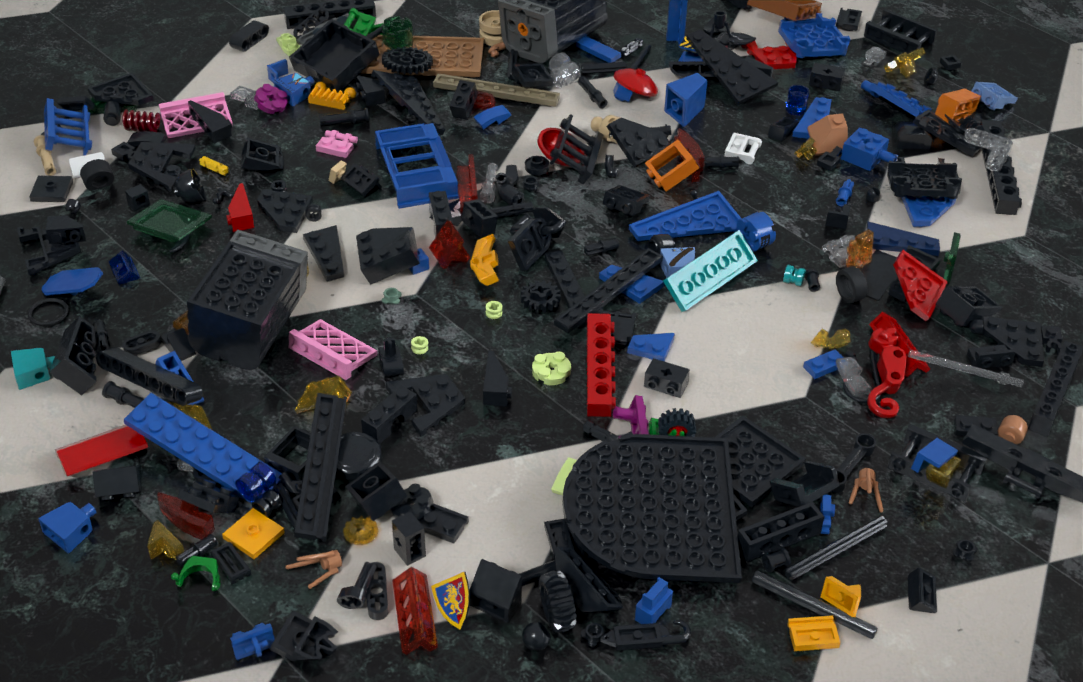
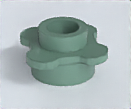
(391, 296)

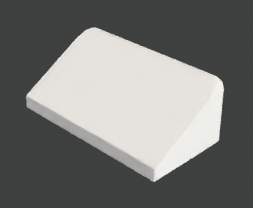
(78, 162)

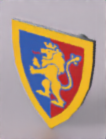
(453, 599)

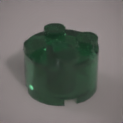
(397, 32)

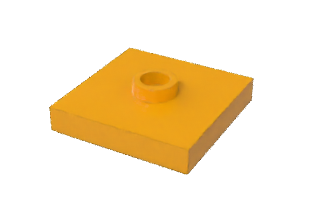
(253, 533)

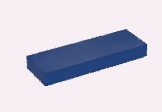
(598, 49)

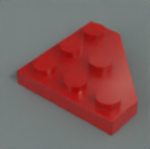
(919, 284)

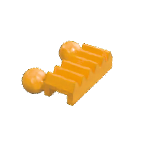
(323, 96)

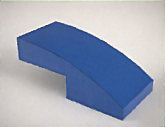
(493, 114)

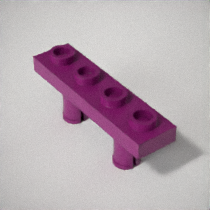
(634, 414)

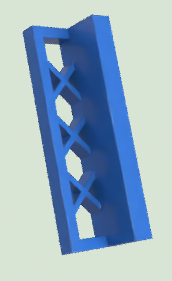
(676, 20)

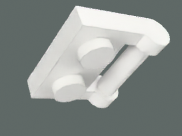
(738, 145)

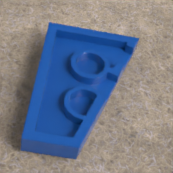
(639, 290)

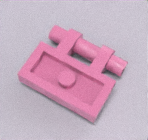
(333, 146)

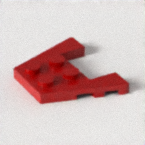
(776, 57)

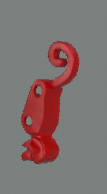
(891, 370)

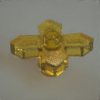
(905, 62)

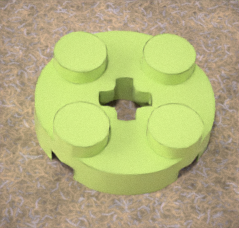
(543, 363)

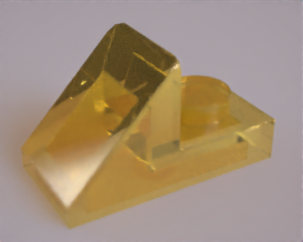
(942, 475)
(162, 541)

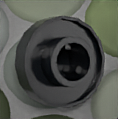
(536, 165)

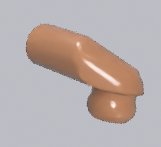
(494, 49)

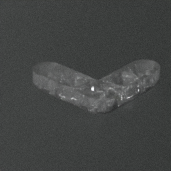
(994, 143)

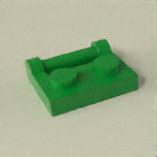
(363, 25)

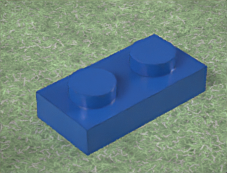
(822, 364)

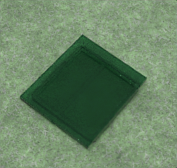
(168, 220)

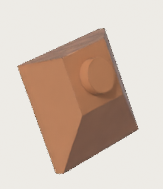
(828, 133)

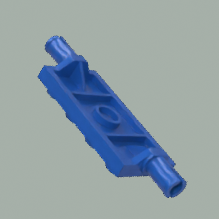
(897, 97)

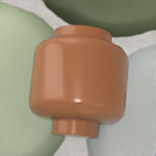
(1013, 429)

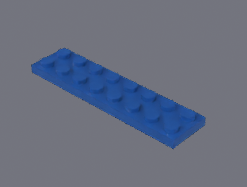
(192, 442)

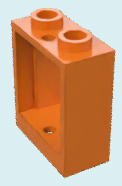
(678, 173)

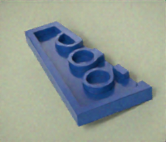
(818, 109)

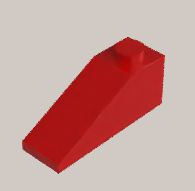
(240, 213)

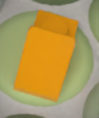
(841, 596)

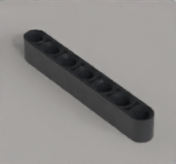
(149, 376)

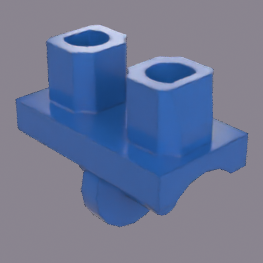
(252, 641)

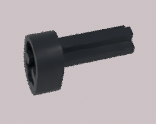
(357, 591)

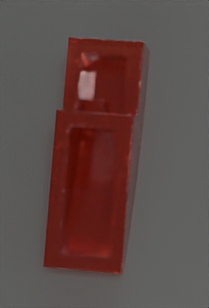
(186, 516)

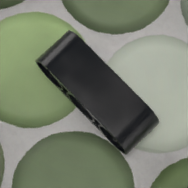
(249, 35)

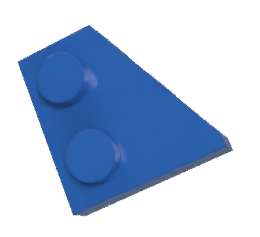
(651, 345)

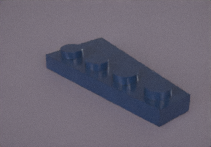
(896, 240)

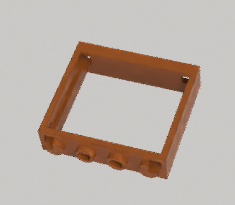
(789, 9)

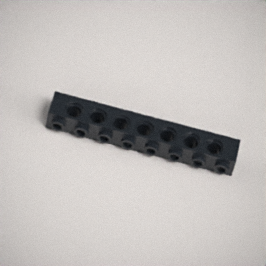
(1001, 182)

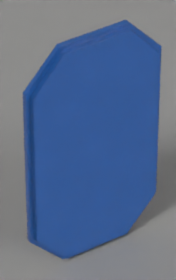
(72, 281)

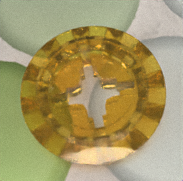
(363, 536)

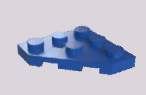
(926, 210)

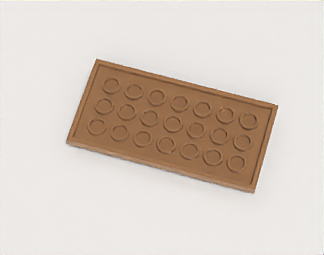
(450, 55)

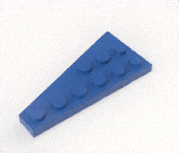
(697, 217)

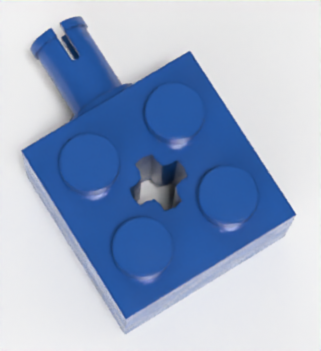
(866, 149)

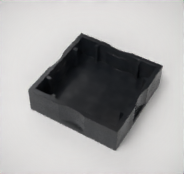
(334, 55)

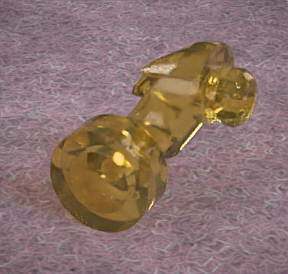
(839, 339)

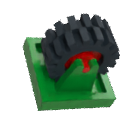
(673, 423)

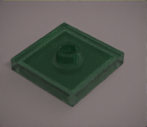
(950, 256)

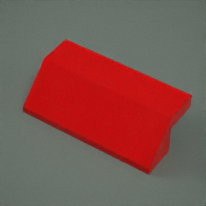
(100, 449)

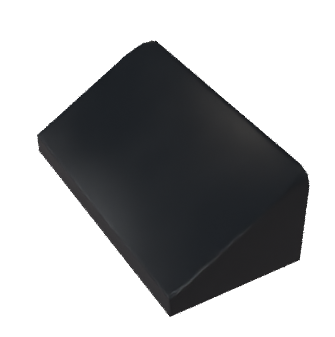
(922, 591)

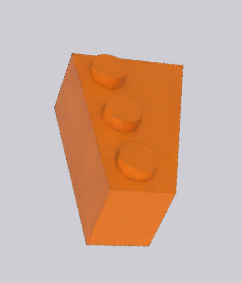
(957, 104)

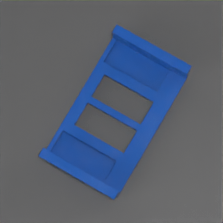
(414, 185)

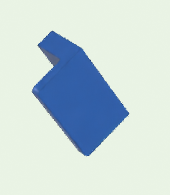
(934, 453)

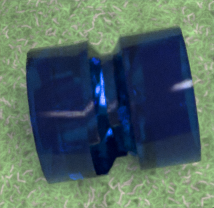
(797, 99)
(255, 482)

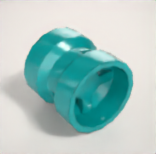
(798, 277)

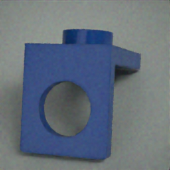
(277, 69)

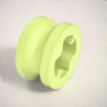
(493, 309)
(419, 345)

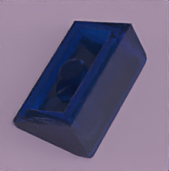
(124, 268)

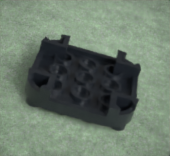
(924, 179)

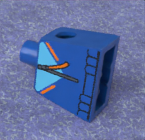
(295, 86)

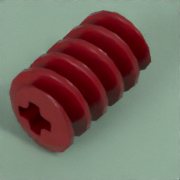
(140, 123)

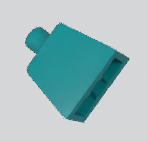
(31, 367)

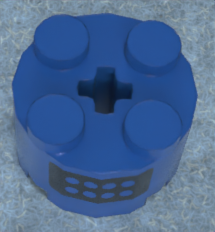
(757, 230)

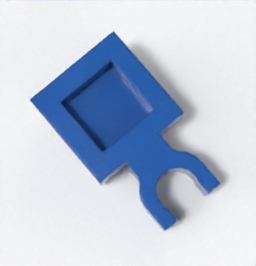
(828, 511)

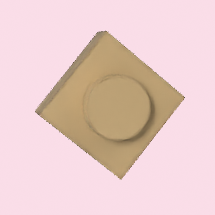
(337, 172)

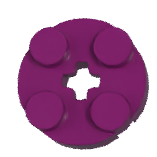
(278, 99)

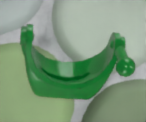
(195, 564)

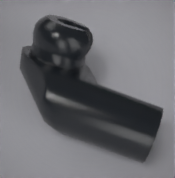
(609, 166)

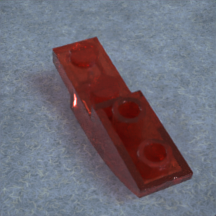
(694, 149)

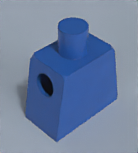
(68, 525)

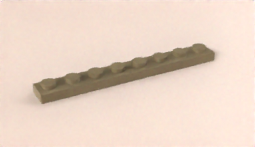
(501, 91)

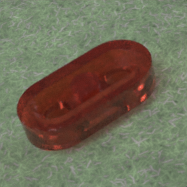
(484, 98)

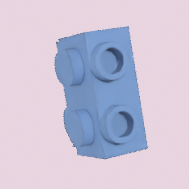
(993, 95)

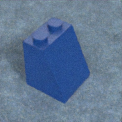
(685, 98)

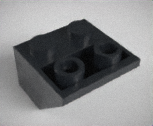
(496, 591)

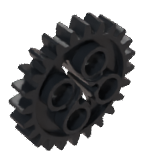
(407, 60)

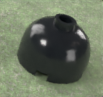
(189, 187)

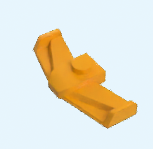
(485, 260)

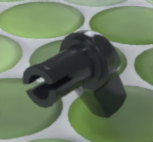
(510, 176)

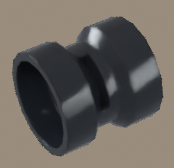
(269, 501)

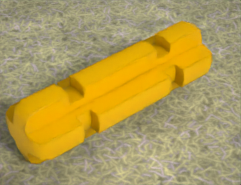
(214, 165)

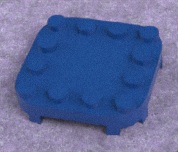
(814, 37)

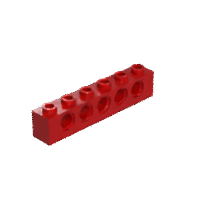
(599, 365)

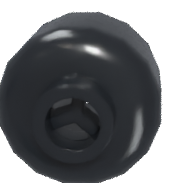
(660, 241)

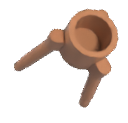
(867, 481)
(329, 560)

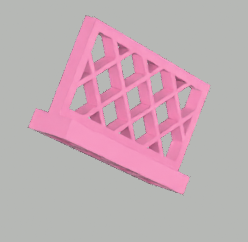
(180, 108)
(326, 355)

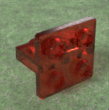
(448, 246)

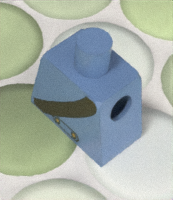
(676, 259)

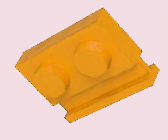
(813, 633)

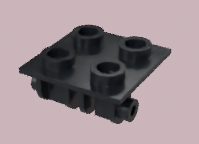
(968, 122)

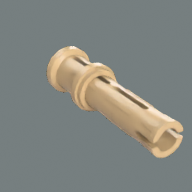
(45, 155)

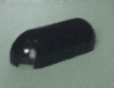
(687, 68)

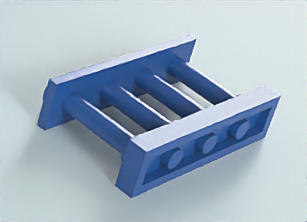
(51, 128)

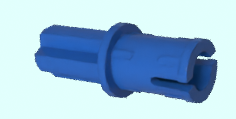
(845, 192)

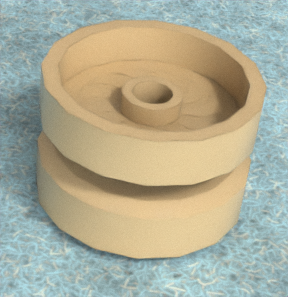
(490, 27)

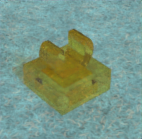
(806, 149)

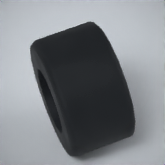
(97, 174)

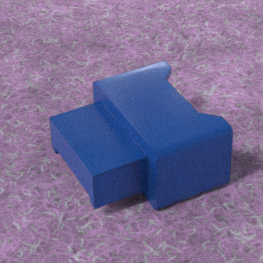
(654, 603)

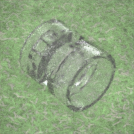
(565, 75)

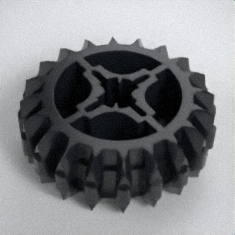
(557, 601)

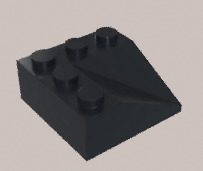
(386, 252)

